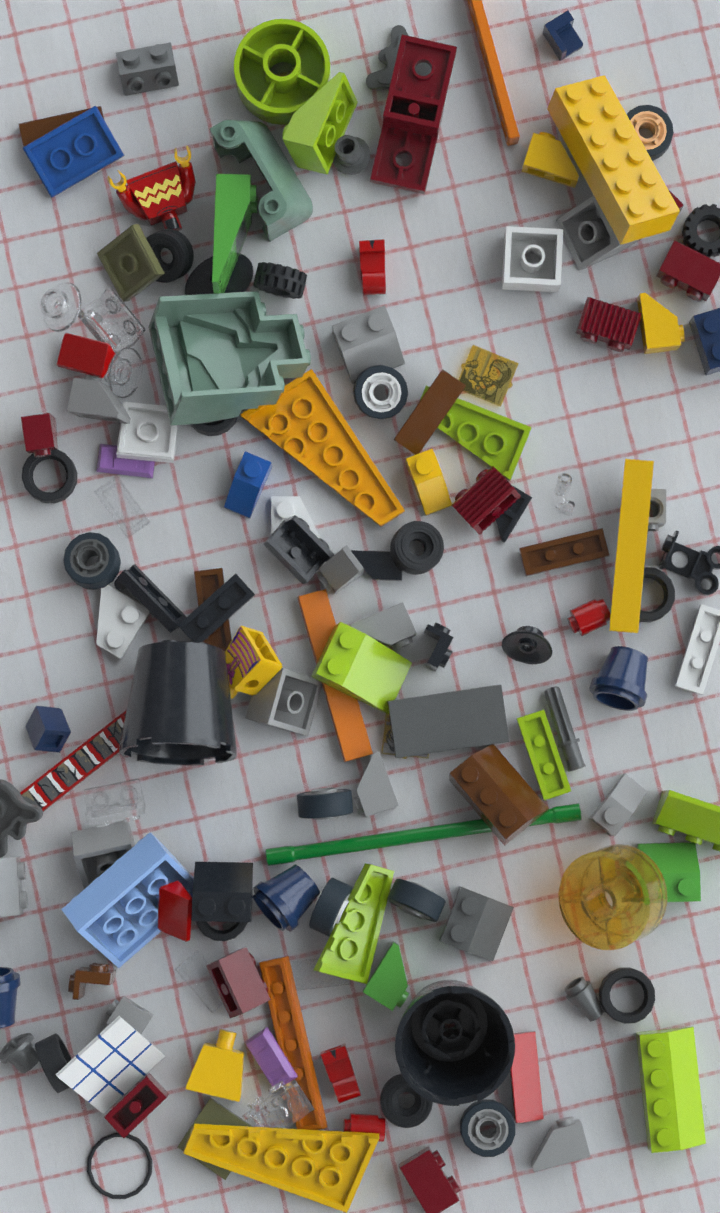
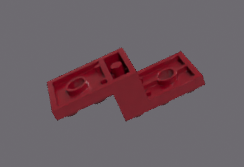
(413, 114)

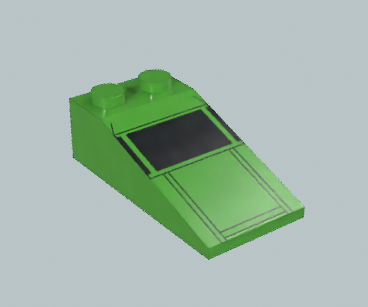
(233, 217)

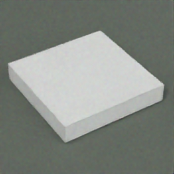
(148, 434)

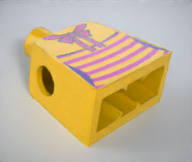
(250, 662)

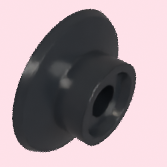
(527, 645)

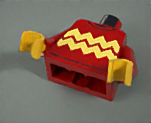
(159, 193)

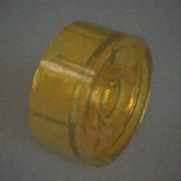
(635, 891)

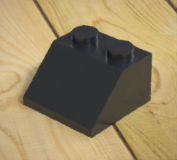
(222, 891)

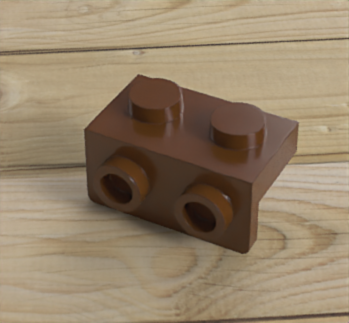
(95, 974)

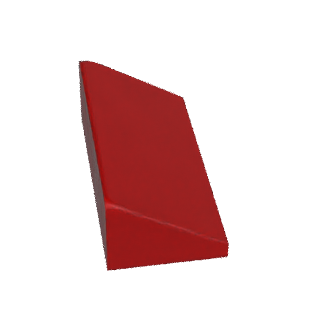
(85, 355)
(175, 911)

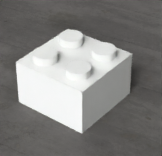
(532, 259)

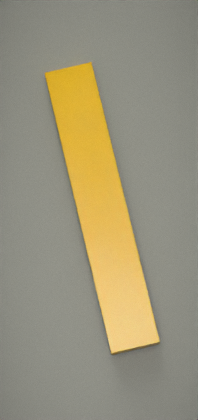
(631, 546)

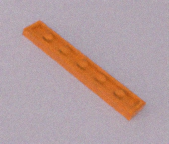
(494, 71)
(342, 707)
(292, 1035)

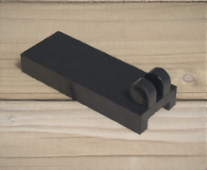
(151, 597)
(216, 609)

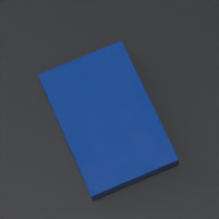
(73, 151)

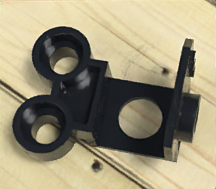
(698, 566)

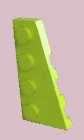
(486, 434)
(355, 938)

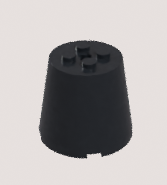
(179, 706)
(460, 1062)

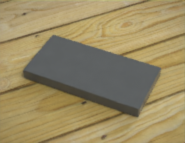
(448, 721)

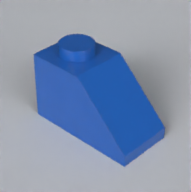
(248, 484)

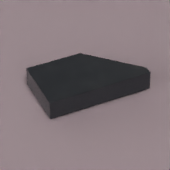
(510, 517)
(378, 565)

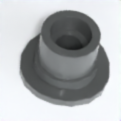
(351, 155)
(20, 1053)

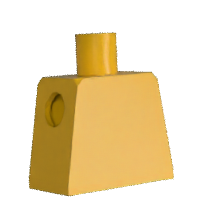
(219, 1069)

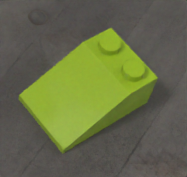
(320, 124)
(361, 667)

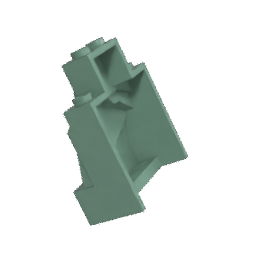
(223, 354)

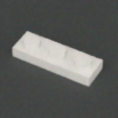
(700, 651)

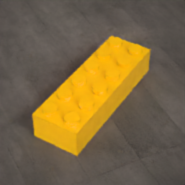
(613, 159)

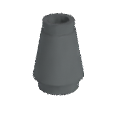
(583, 997)

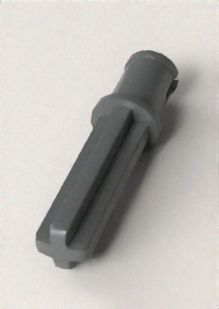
(564, 729)

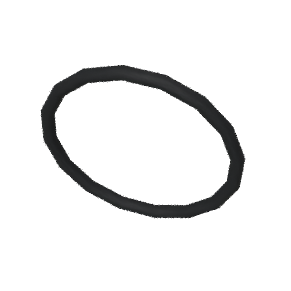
(89, 1161)

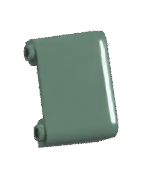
(288, 201)

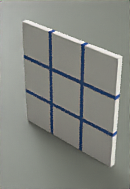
(110, 1065)

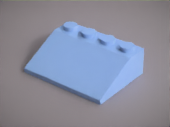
(122, 904)

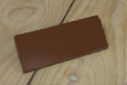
(429, 412)

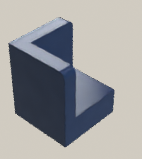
(562, 35)
(48, 729)

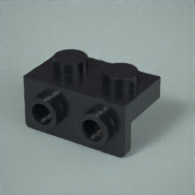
(298, 548)
(441, 652)

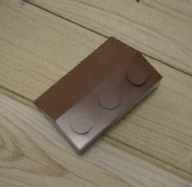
(497, 793)

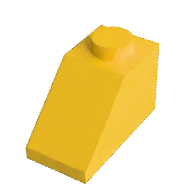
(549, 160)
(658, 326)
(428, 481)

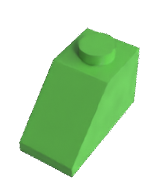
(389, 980)

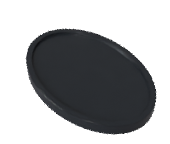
(201, 277)

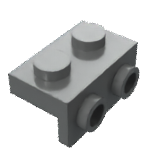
(147, 69)

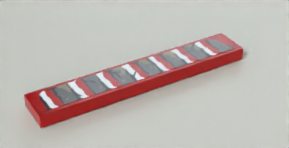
(76, 766)

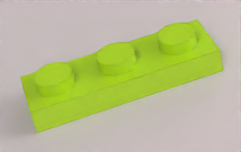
(543, 755)

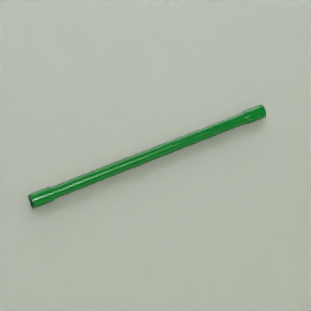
(290, 854)

